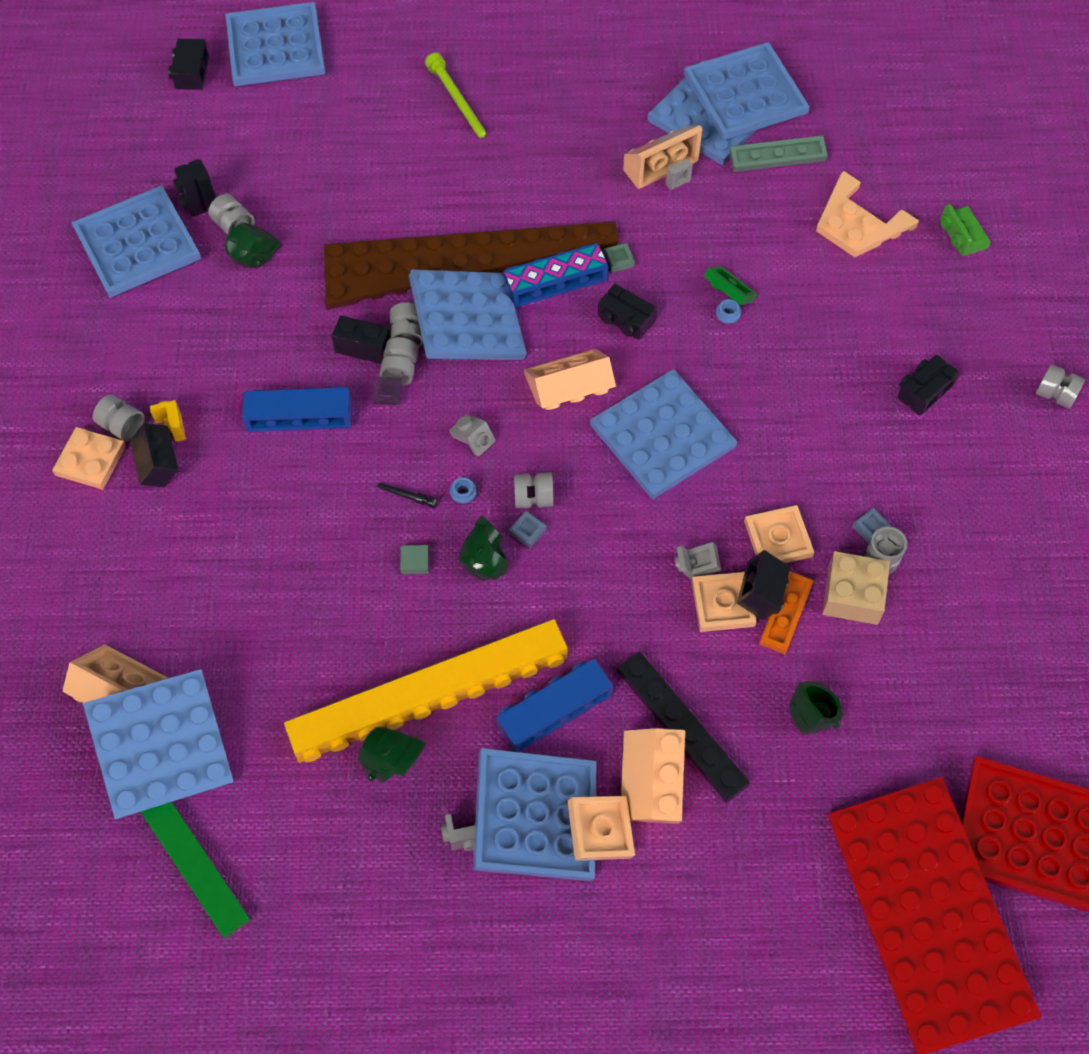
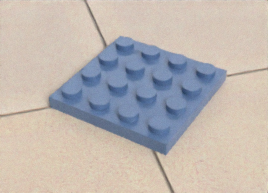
(274, 44)
(746, 90)
(683, 109)
(136, 241)
(466, 315)
(663, 434)
(157, 743)
(525, 814)

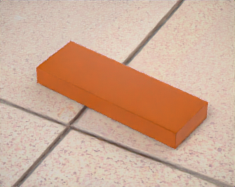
(783, 624)

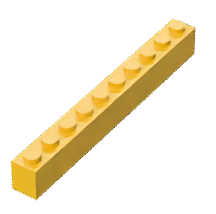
(426, 691)

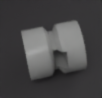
(229, 213)
(405, 323)
(399, 359)
(1060, 386)
(118, 417)
(543, 490)
(888, 545)

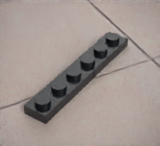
(674, 715)

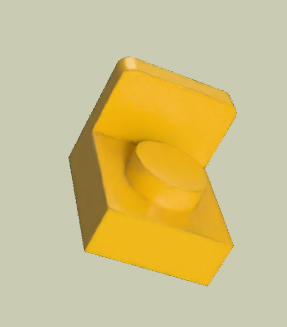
(171, 416)

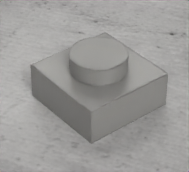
(678, 174)

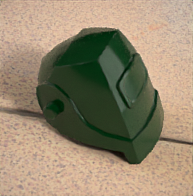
(250, 245)
(482, 553)
(814, 708)
(388, 753)

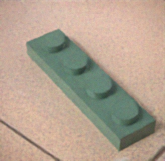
(778, 153)

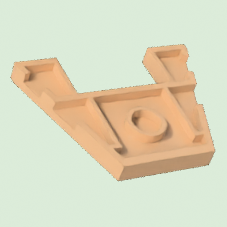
(853, 226)

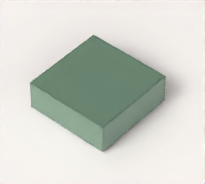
(619, 257)
(414, 559)

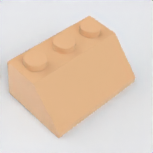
(652, 159)
(570, 378)
(106, 673)
(653, 774)

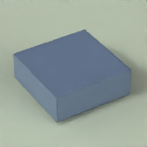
(869, 523)
(528, 529)

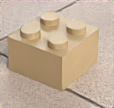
(856, 588)

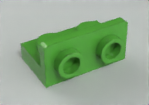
(964, 230)

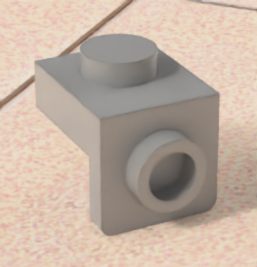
(474, 433)
(698, 560)
(460, 837)

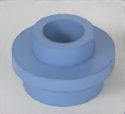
(728, 306)
(463, 484)

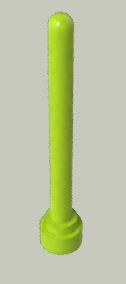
(436, 65)

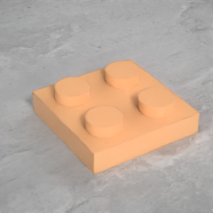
(89, 458)
(780, 534)
(717, 602)
(600, 828)

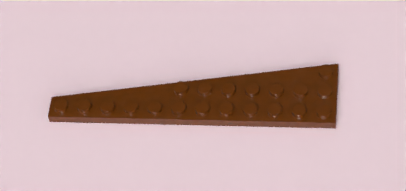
(383, 266)

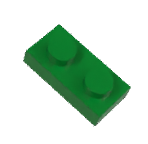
(729, 284)

